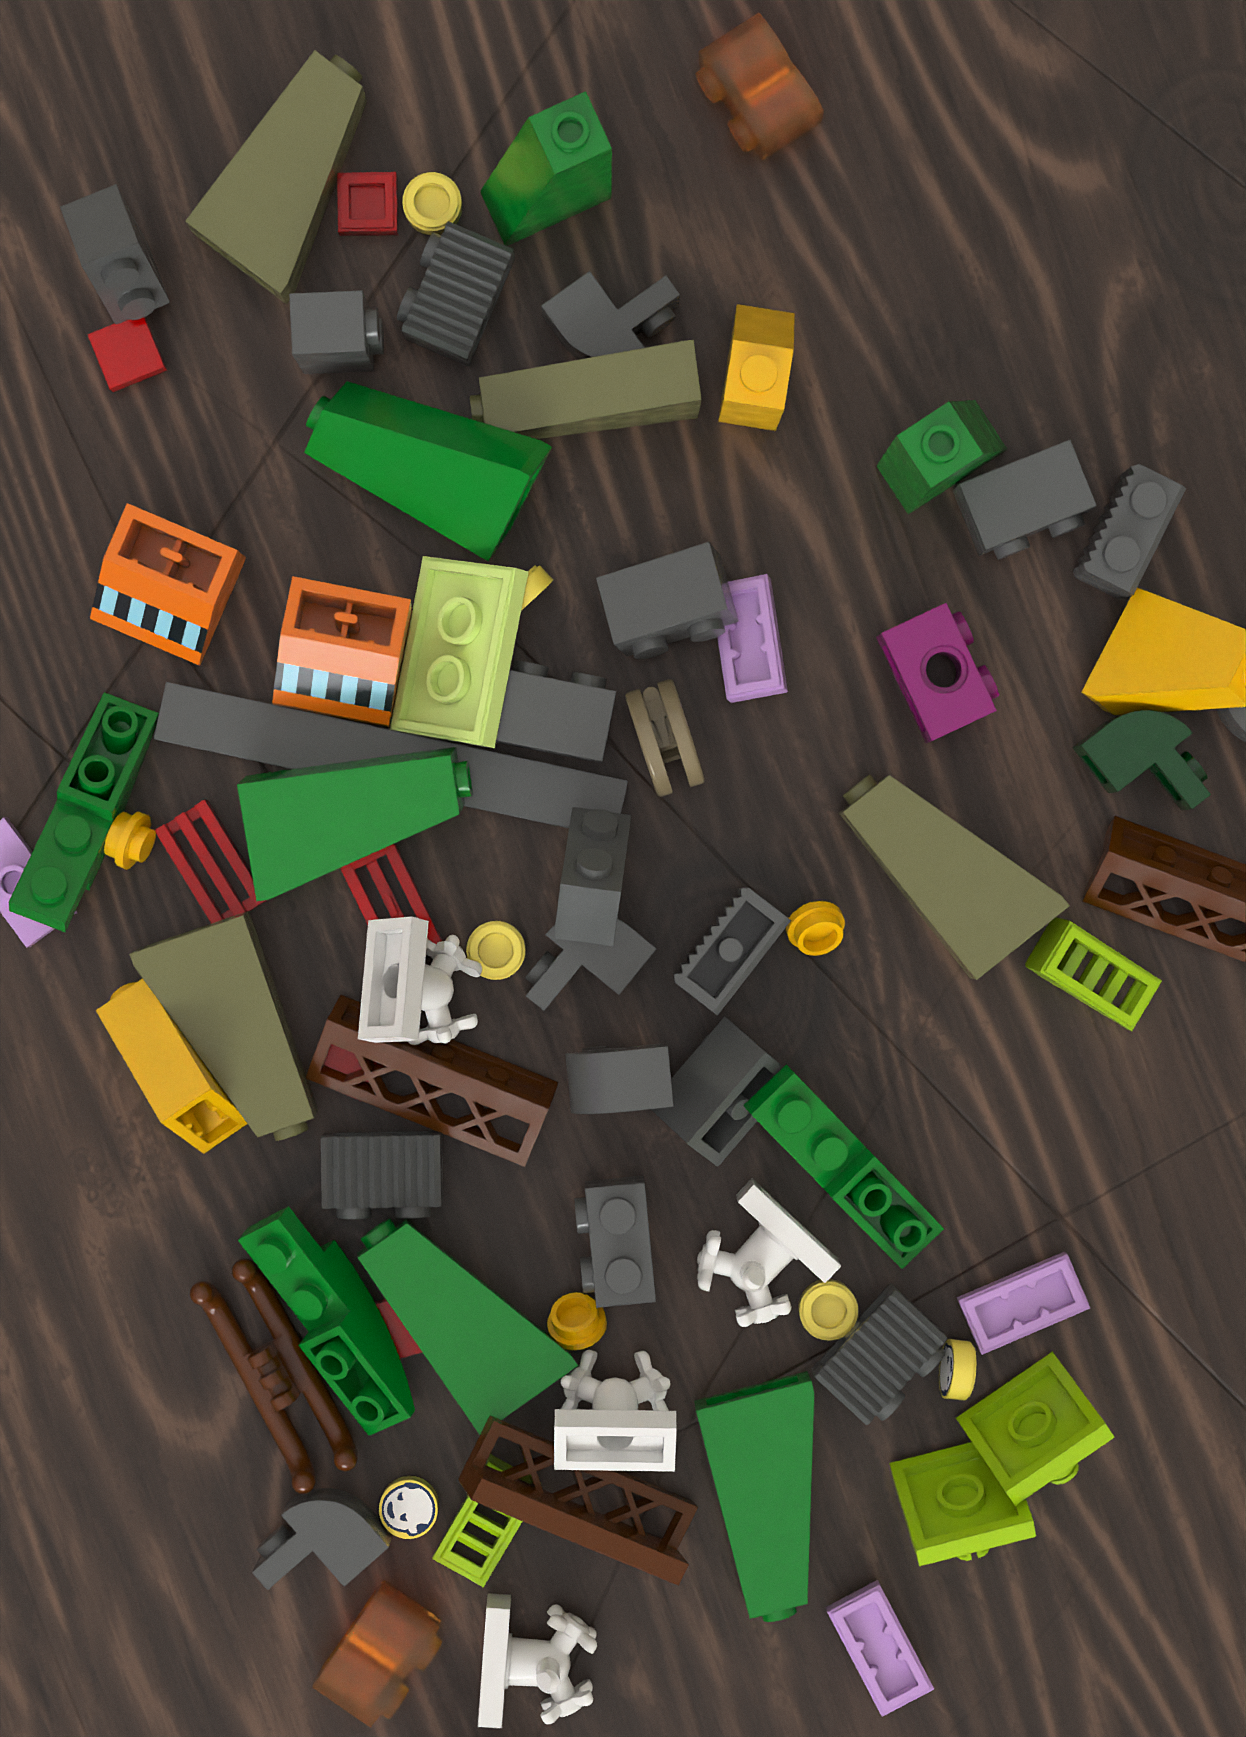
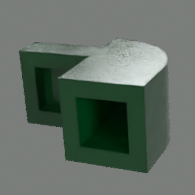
(1144, 741)

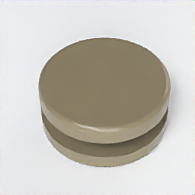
(663, 734)

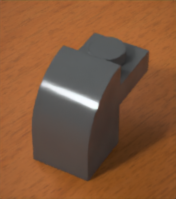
(593, 326)
(611, 964)
(619, 1079)
(330, 1524)

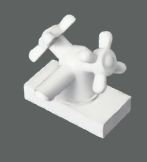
(401, 984)
(764, 1256)
(615, 1431)
(532, 1663)

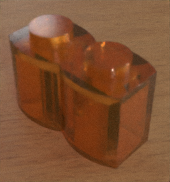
(758, 87)
(377, 1655)

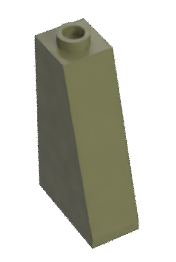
(282, 178)
(593, 393)
(953, 879)
(232, 1016)

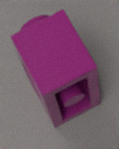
(934, 707)

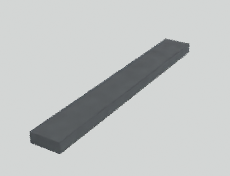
(308, 739)

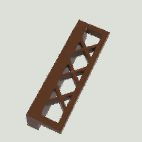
(1170, 869)
(449, 1069)
(570, 1520)

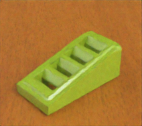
(1052, 948)
(455, 1532)

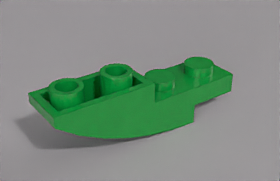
(87, 803)
(843, 1166)
(344, 1326)

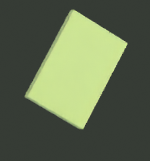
(459, 651)

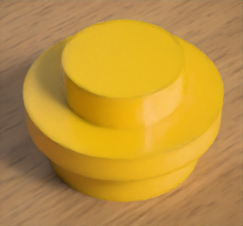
(130, 839)
(816, 928)
(576, 1321)

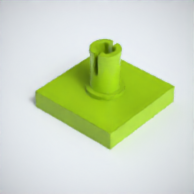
(1035, 1429)
(957, 1505)

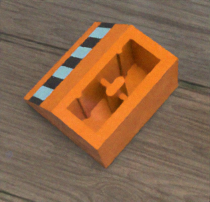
(165, 584)
(341, 651)

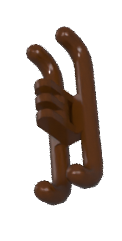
(277, 1373)

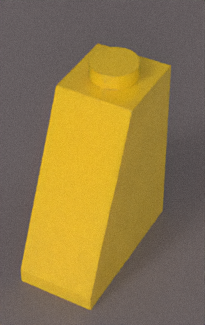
(758, 368)
(1169, 660)
(168, 1068)

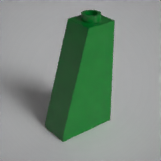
(550, 171)
(939, 452)
(429, 462)
(337, 813)
(467, 1331)
(763, 1478)

